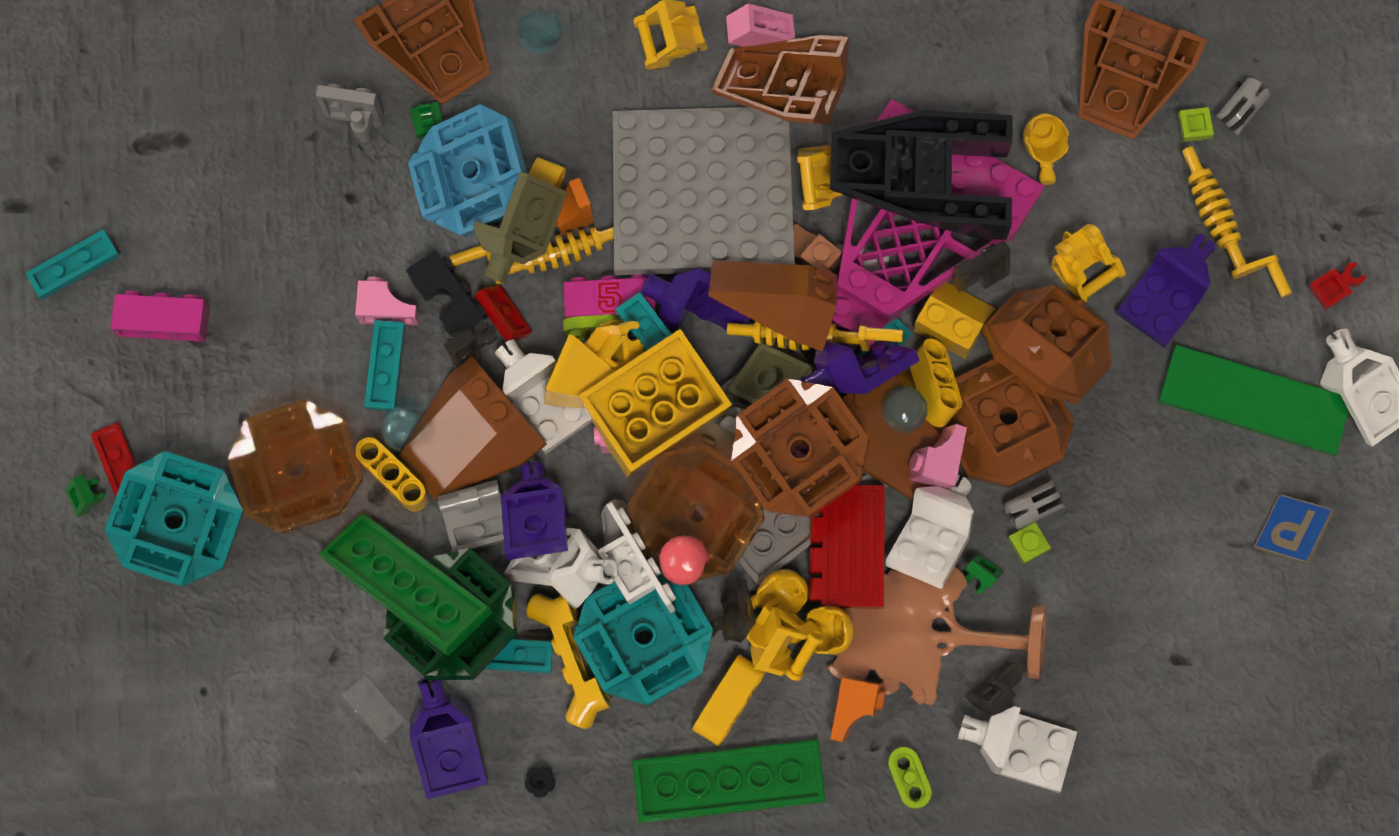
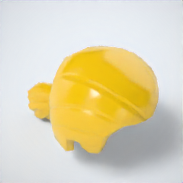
(1046, 142)
(785, 587)
(835, 625)

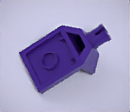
(1169, 291)
(687, 294)
(859, 374)
(534, 515)
(445, 742)

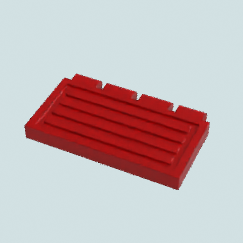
(850, 550)

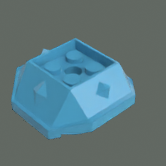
(447, 166)

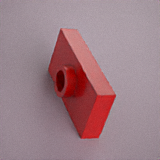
(503, 313)

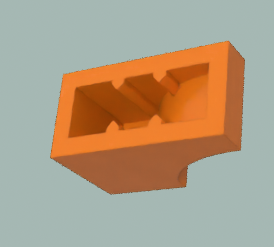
(576, 209)
(855, 700)

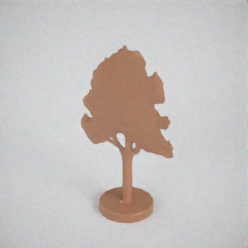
(903, 644)

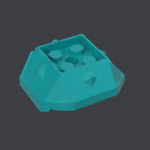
(167, 488)
(637, 670)

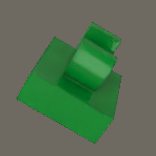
(425, 117)
(81, 496)
(984, 571)

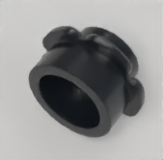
(540, 773)

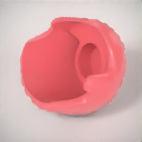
(683, 559)

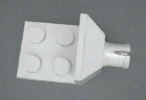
(1366, 384)
(525, 388)
(934, 534)
(569, 572)
(1022, 747)

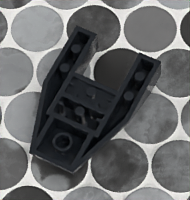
(907, 168)

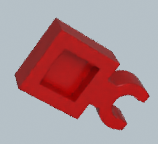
(1333, 287)

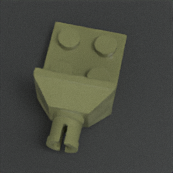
(524, 228)
(764, 372)

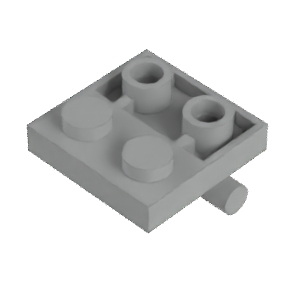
(356, 106)
(473, 516)

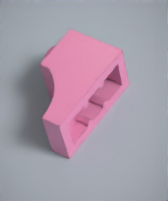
(758, 25)
(377, 303)
(941, 462)

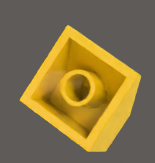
(953, 319)

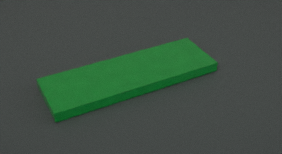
(1254, 400)
(405, 584)
(728, 781)

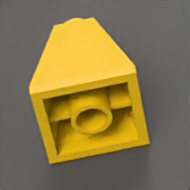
(573, 374)

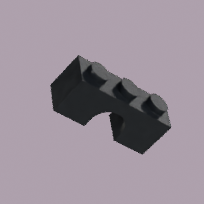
(434, 277)

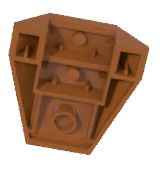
(429, 42)
(1131, 67)
(788, 77)
(783, 297)
(468, 434)
(890, 449)

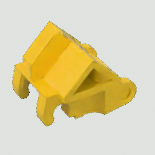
(679, 28)
(816, 177)
(1078, 253)
(613, 345)
(771, 640)

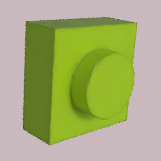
(1195, 124)
(1029, 543)

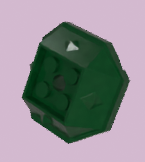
(483, 644)

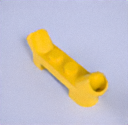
(588, 695)

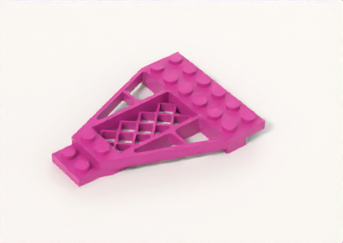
(873, 301)

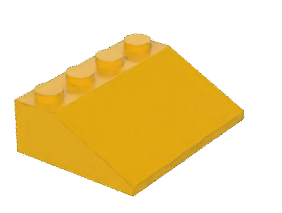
(654, 402)

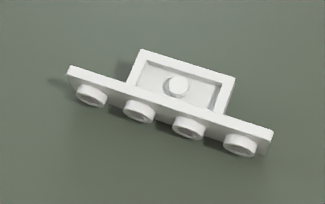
(634, 573)

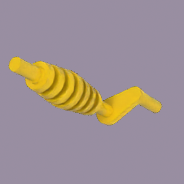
(1219, 218)
(562, 250)
(862, 337)

